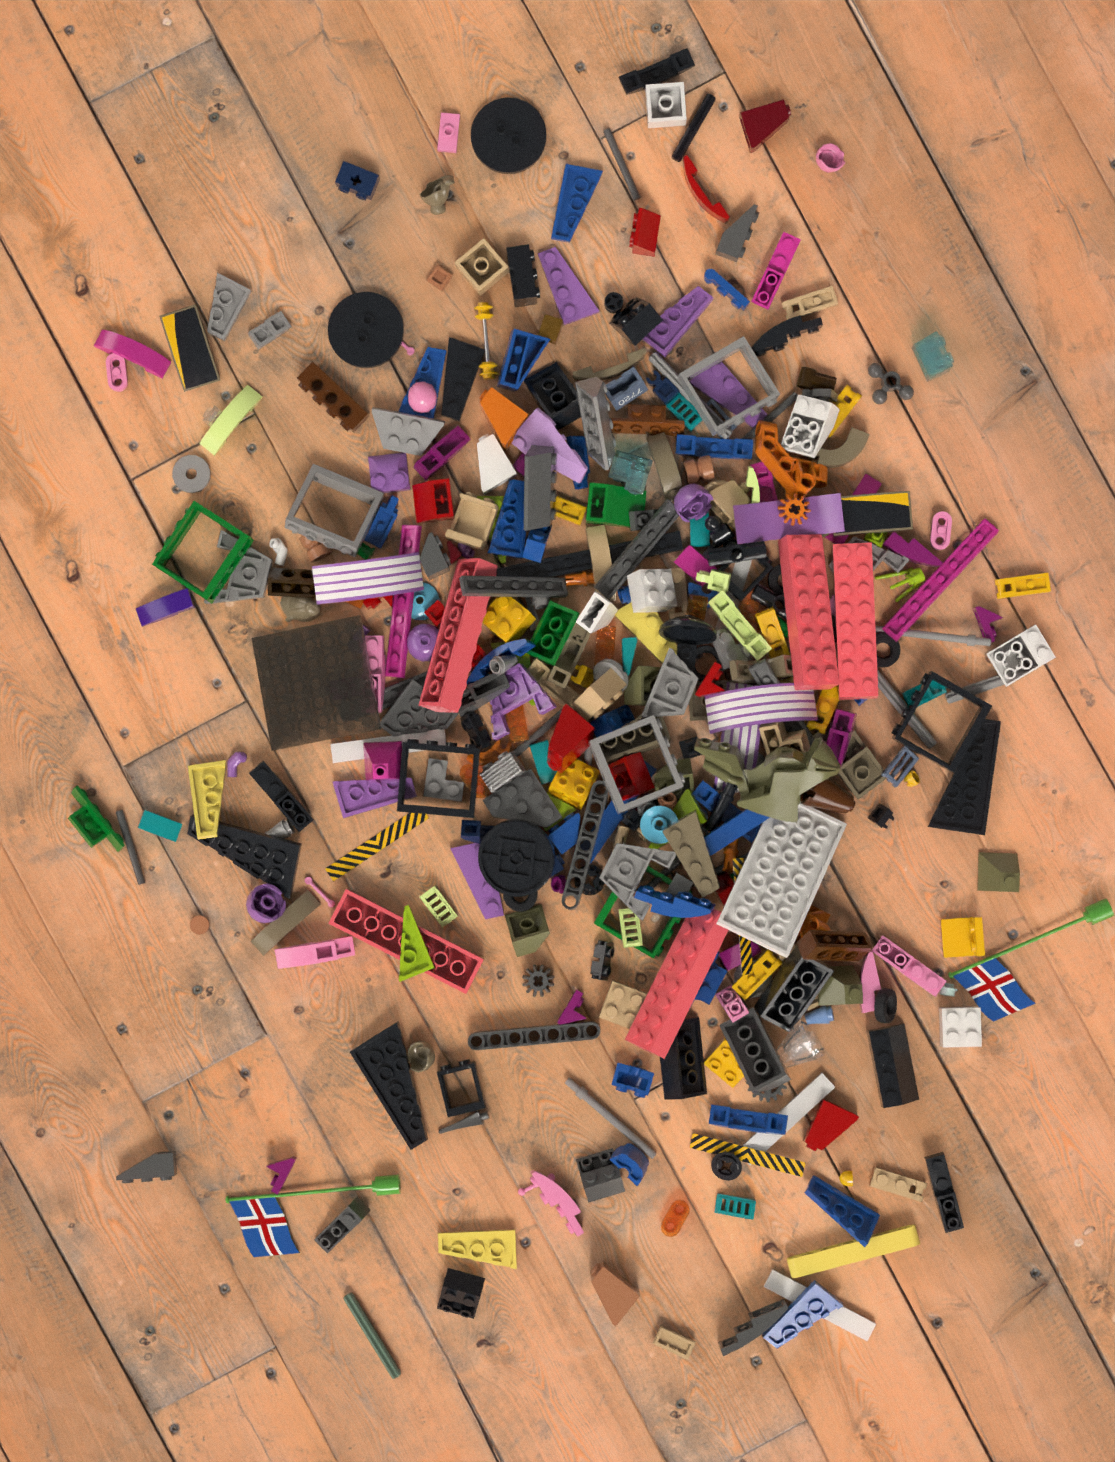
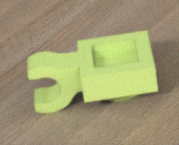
(716, 580)

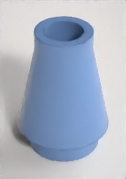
(820, 1015)

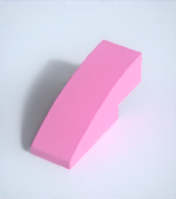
(870, 982)

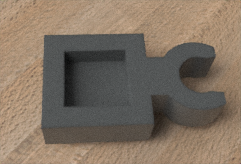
(821, 394)

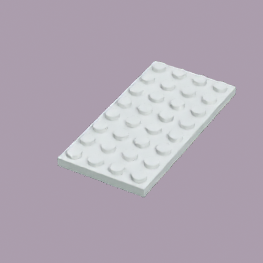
(781, 878)

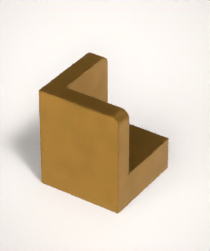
(550, 328)

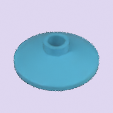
(429, 595)
(648, 823)

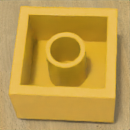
(507, 619)

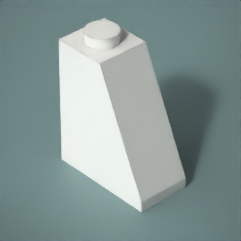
(493, 464)
(596, 613)

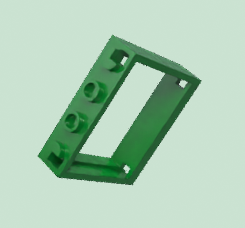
(227, 567)
(665, 934)

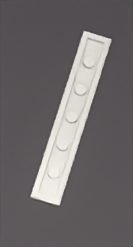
(354, 749)
(795, 1109)
(841, 1317)

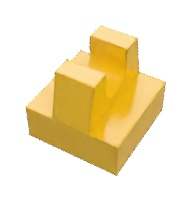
(584, 677)

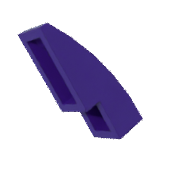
(165, 607)

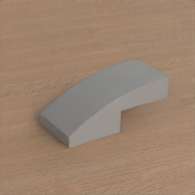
(269, 330)

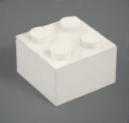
(665, 105)
(652, 590)
(960, 1026)

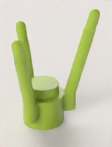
(913, 577)

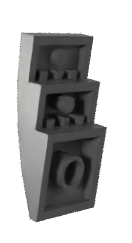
(760, 1321)

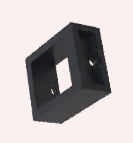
(734, 589)
(464, 1108)

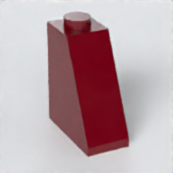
(763, 122)

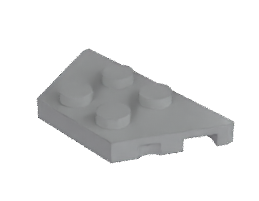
(405, 431)
(671, 689)

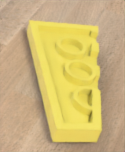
(646, 629)
(206, 793)
(486, 1246)

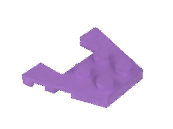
(521, 690)

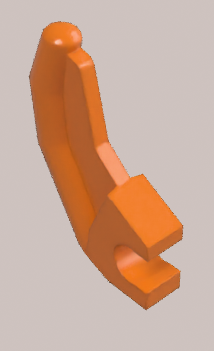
(490, 755)

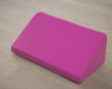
(692, 562)

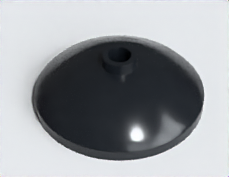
(688, 630)

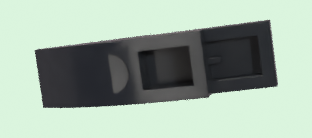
(777, 336)
(281, 796)
(943, 1192)

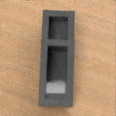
(482, 692)

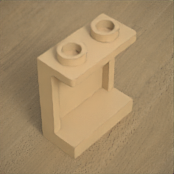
(473, 521)

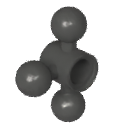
(880, 396)

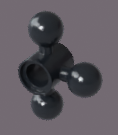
(720, 532)

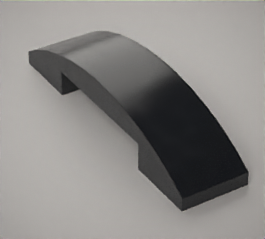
(658, 72)

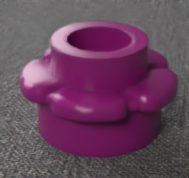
(558, 884)

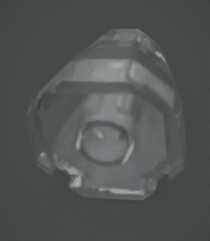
(800, 1046)

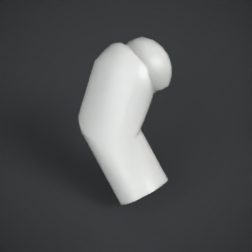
(280, 549)

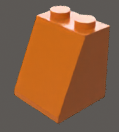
(502, 416)

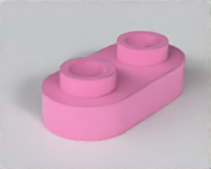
(116, 373)
(941, 531)

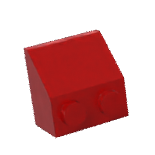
(631, 776)

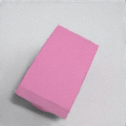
(732, 1003)

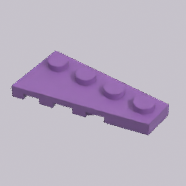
(566, 289)
(678, 321)
(727, 391)
(363, 795)
(485, 896)

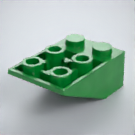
(612, 505)

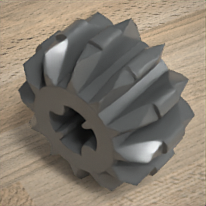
(531, 980)

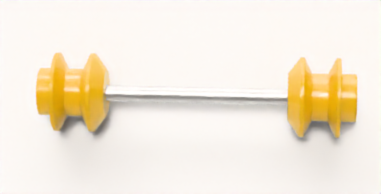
(483, 315)

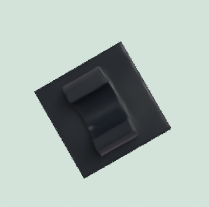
(687, 748)
(881, 815)

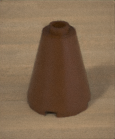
(828, 796)

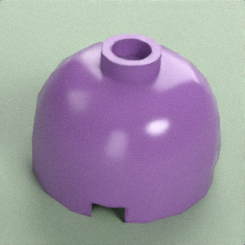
(692, 502)
(422, 641)
(265, 903)

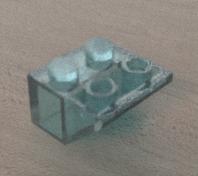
(933, 356)

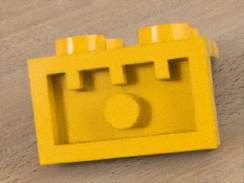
(574, 784)
(962, 937)
(724, 1064)

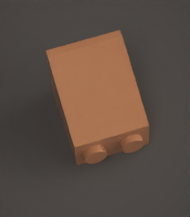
(614, 1291)

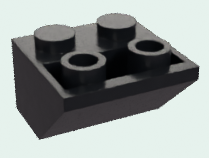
(636, 320)
(461, 1293)

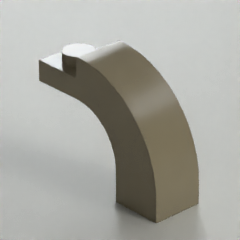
(846, 453)
(665, 465)
(569, 656)
(740, 669)

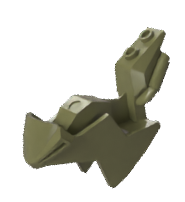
(775, 784)

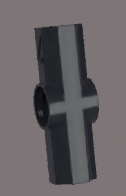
(748, 552)
(768, 598)

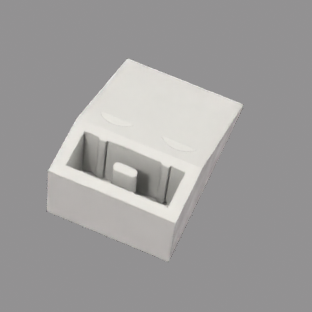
(809, 425)
(1020, 655)

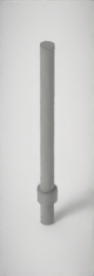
(970, 640)
(582, 1093)

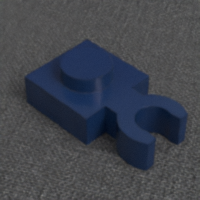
(664, 390)

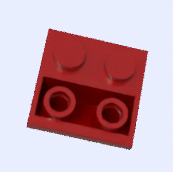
(646, 233)
(433, 501)

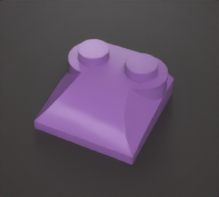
(389, 472)

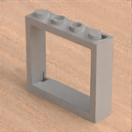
(759, 371)
(342, 485)
(608, 778)

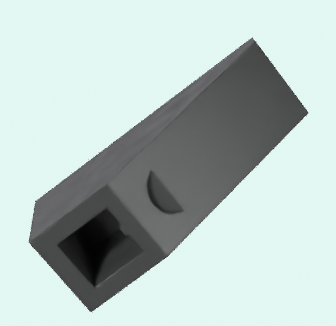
(734, 237)
(157, 1165)
(342, 1224)

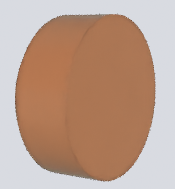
(199, 924)

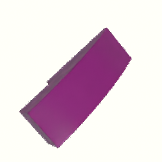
(441, 453)
(913, 551)
(841, 733)

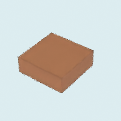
(439, 278)

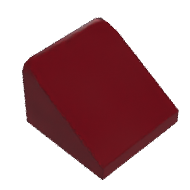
(454, 553)

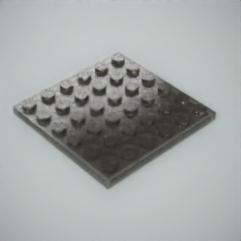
(316, 683)

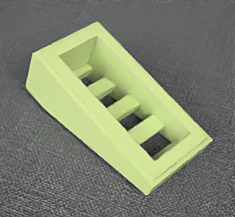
(434, 889)
(626, 944)

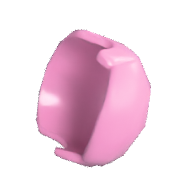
(830, 158)
(422, 397)

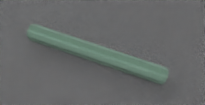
(372, 1335)

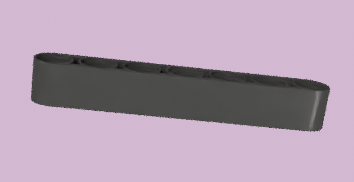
(581, 854)
(525, 1040)

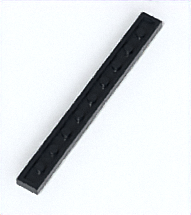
(581, 560)

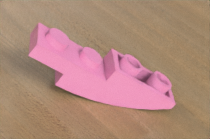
(377, 662)
(314, 952)
(909, 966)
(554, 1194)

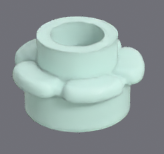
(948, 990)

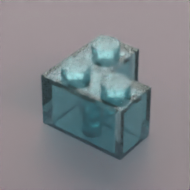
(632, 470)

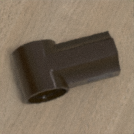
(811, 379)

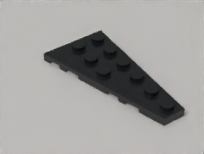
(968, 794)
(257, 853)
(388, 1071)

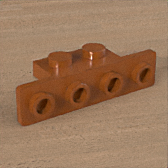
(647, 420)

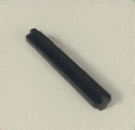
(693, 127)

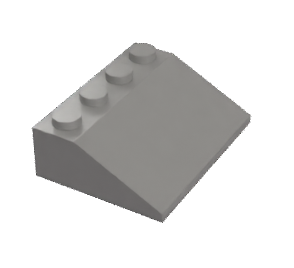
(596, 420)

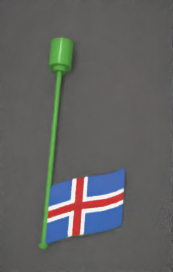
(993, 984)
(266, 1225)

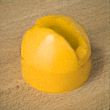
(912, 778)
(846, 1178)

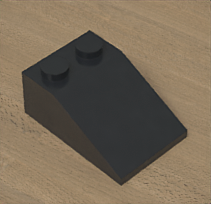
(554, 395)

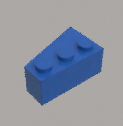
(519, 358)

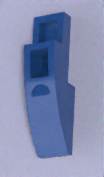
(680, 906)

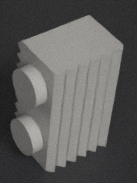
(502, 771)

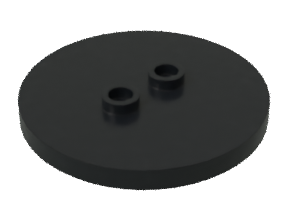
(508, 135)
(365, 330)
(516, 858)

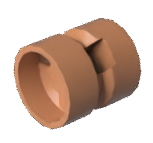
(698, 469)
(315, 549)

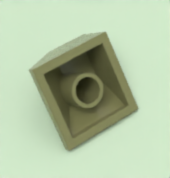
(640, 685)
(664, 778)
(998, 872)
(527, 930)
(841, 987)

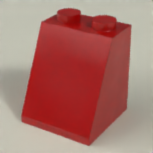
(569, 739)

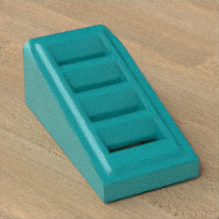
(679, 416)
(628, 651)
(752, 1203)

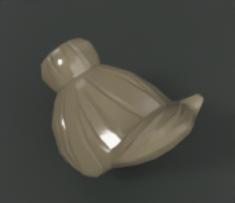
(437, 194)
(300, 608)

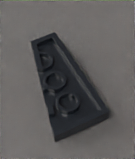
(460, 374)

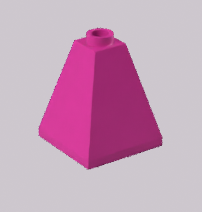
(382, 760)

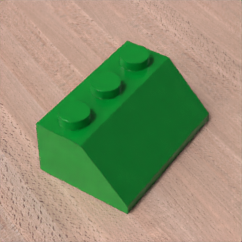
(552, 632)

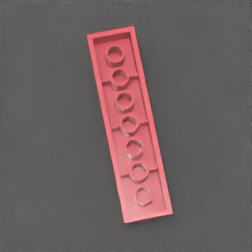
(808, 612)
(855, 621)
(456, 641)
(384, 931)
(677, 984)

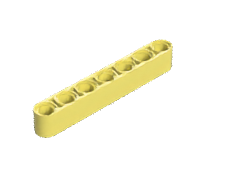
(853, 1251)

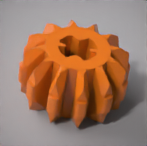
(795, 502)

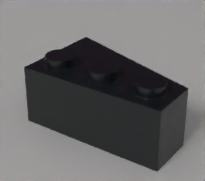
(522, 275)

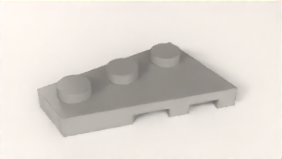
(226, 306)

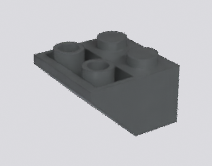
(432, 558)
(600, 1175)

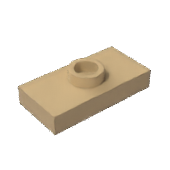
(674, 1342)

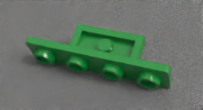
(91, 823)

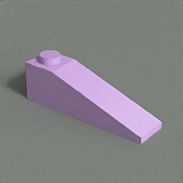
(541, 431)

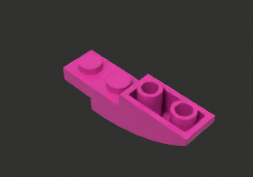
(776, 270)

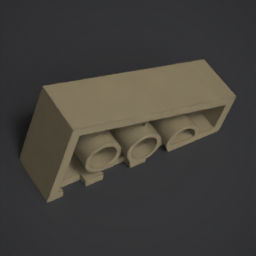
(633, 742)
(693, 852)

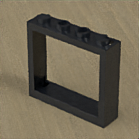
(969, 734)
(433, 746)

